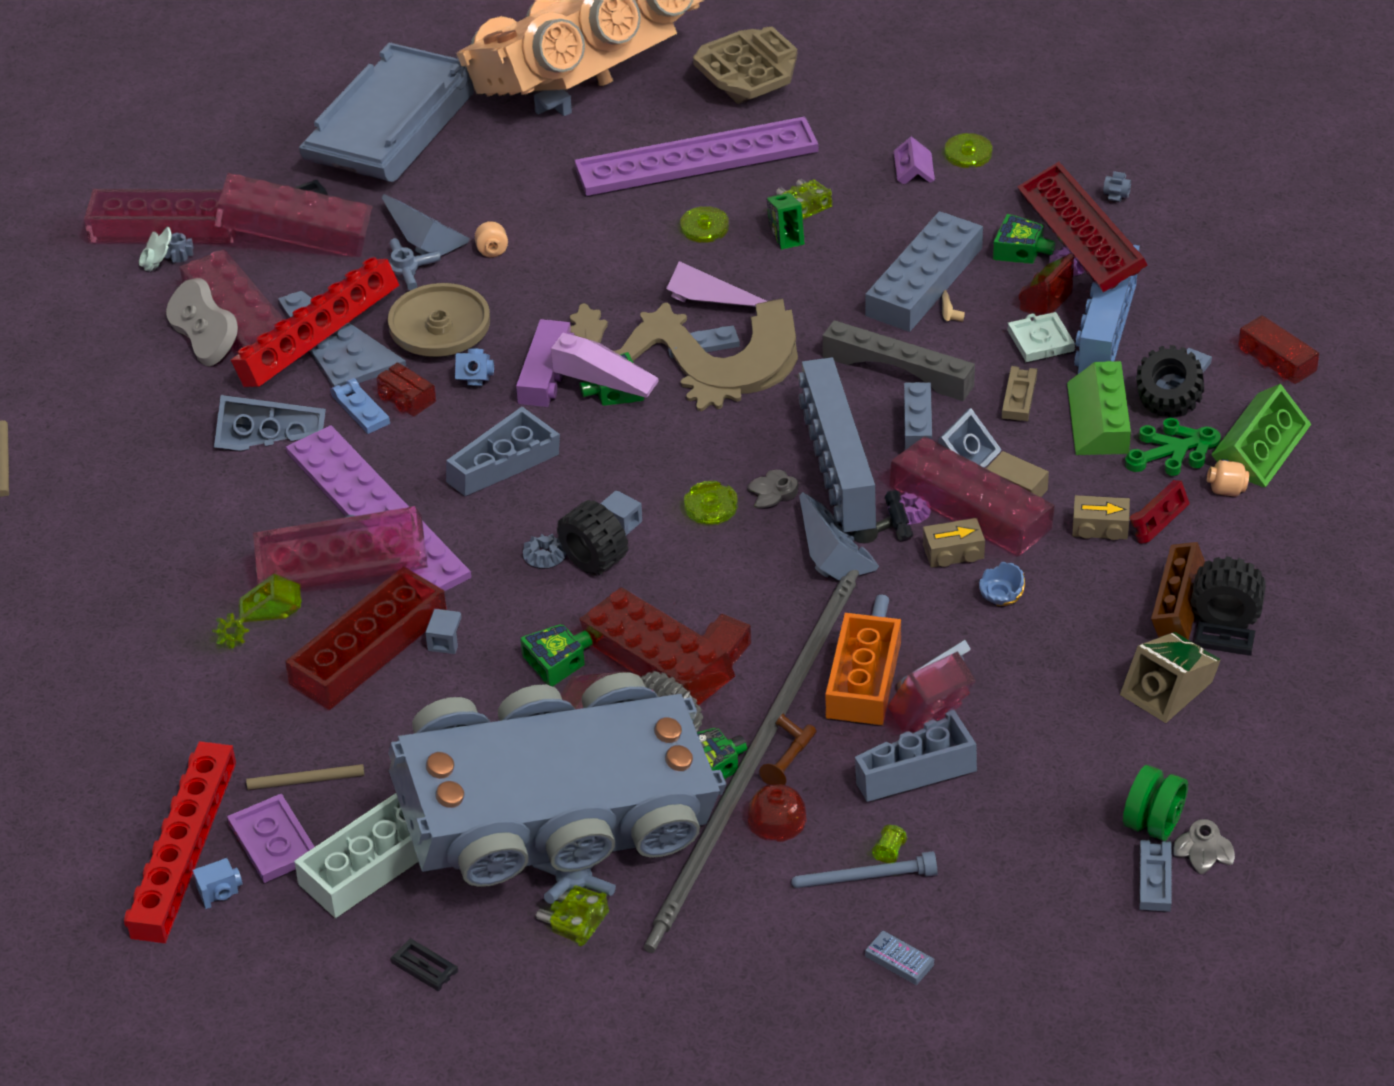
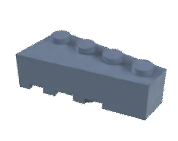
(502, 452)

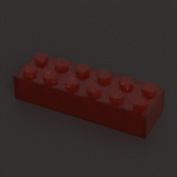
(364, 638)
(653, 641)

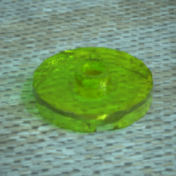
(968, 150)
(704, 224)
(710, 502)

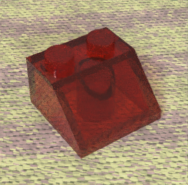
(1048, 287)

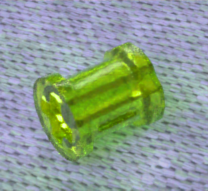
(889, 844)

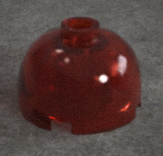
(776, 813)

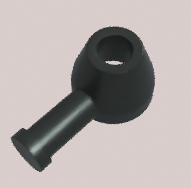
(870, 535)

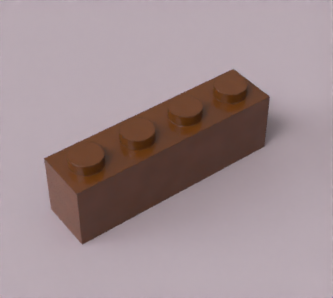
(1173, 602)

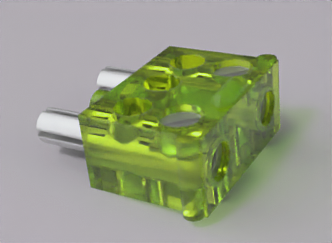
(811, 195)
(577, 914)

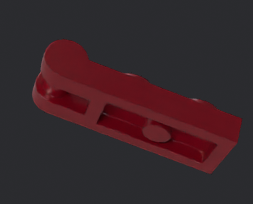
(1159, 511)

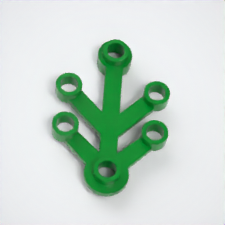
(1203, 438)

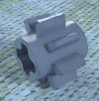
(1117, 186)
(179, 248)

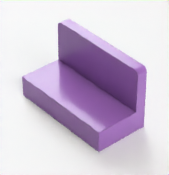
(913, 159)

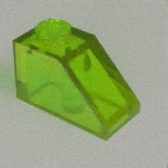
(271, 600)

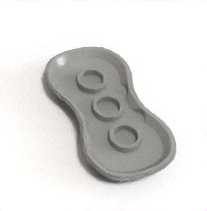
(202, 321)

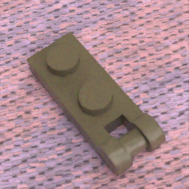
(1019, 393)

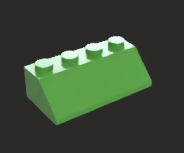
(1099, 410)
(1264, 435)

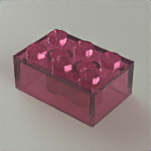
(931, 693)

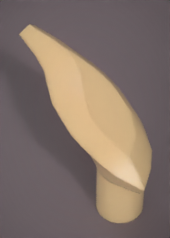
(947, 309)

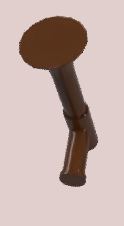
(775, 773)

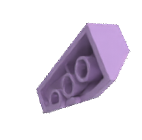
(701, 287)

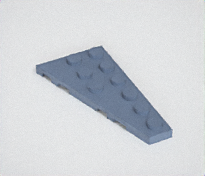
(345, 352)

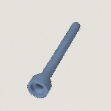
(923, 864)

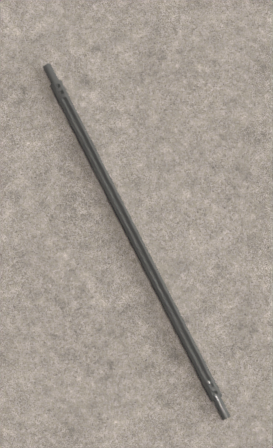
(714, 828)

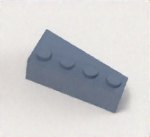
(917, 759)

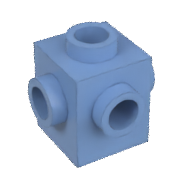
(465, 364)

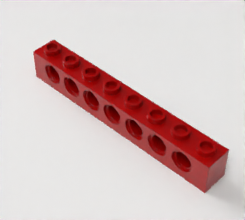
(314, 322)
(180, 843)

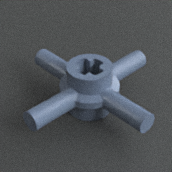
(405, 264)
(568, 880)

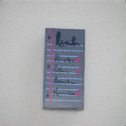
(899, 957)

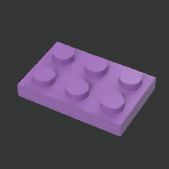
(270, 836)

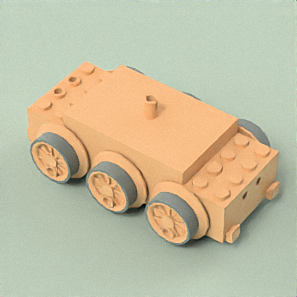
(566, 42)

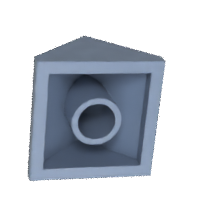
(970, 439)

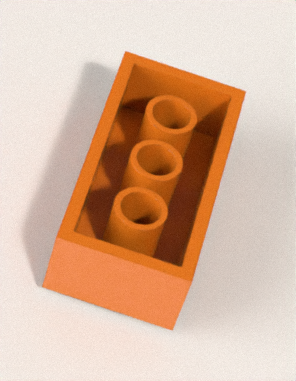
(863, 668)

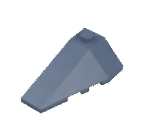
(423, 231)
(255, 422)
(829, 545)

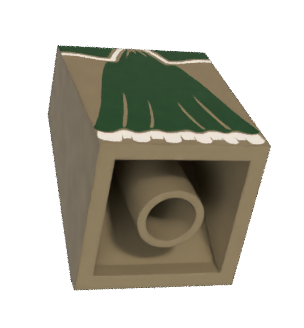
(1168, 675)

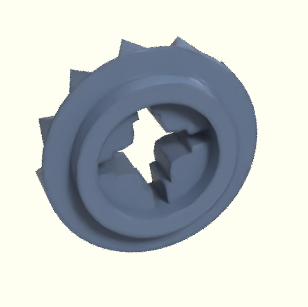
(543, 558)

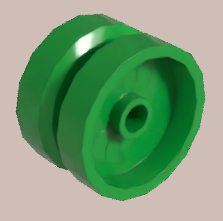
(1155, 802)

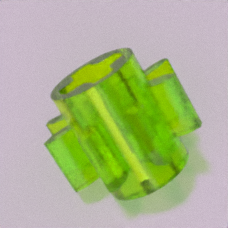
(230, 638)

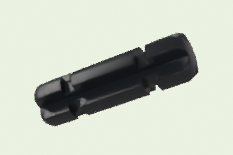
(898, 515)

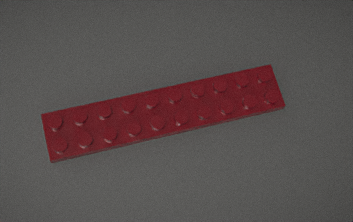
(1082, 227)

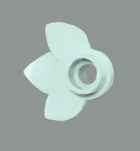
(155, 250)

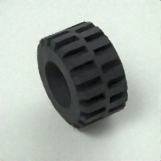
(1165, 363)
(592, 537)
(1228, 593)

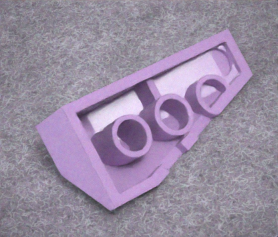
(599, 365)

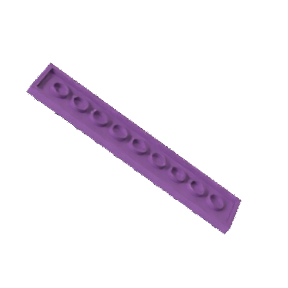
(696, 156)
(361, 491)

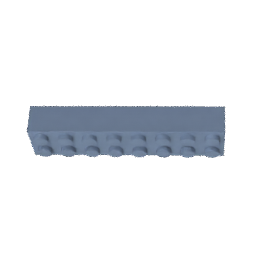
(838, 445)

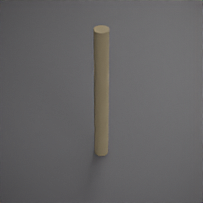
(4, 459)
(305, 777)

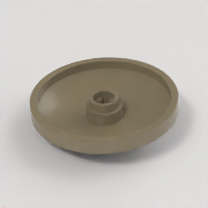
(439, 319)

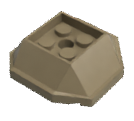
(748, 62)

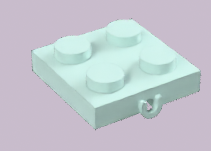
(1041, 337)

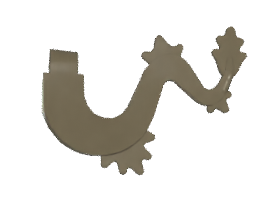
(756, 368)

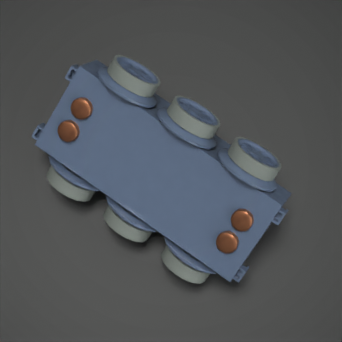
(553, 779)

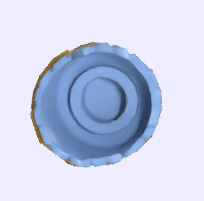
(1002, 584)

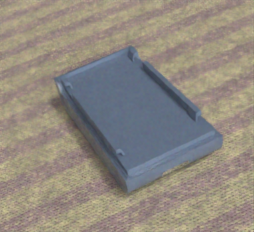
(389, 113)

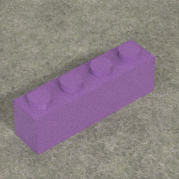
(537, 380)

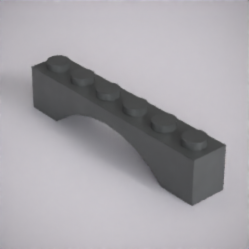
(945, 373)

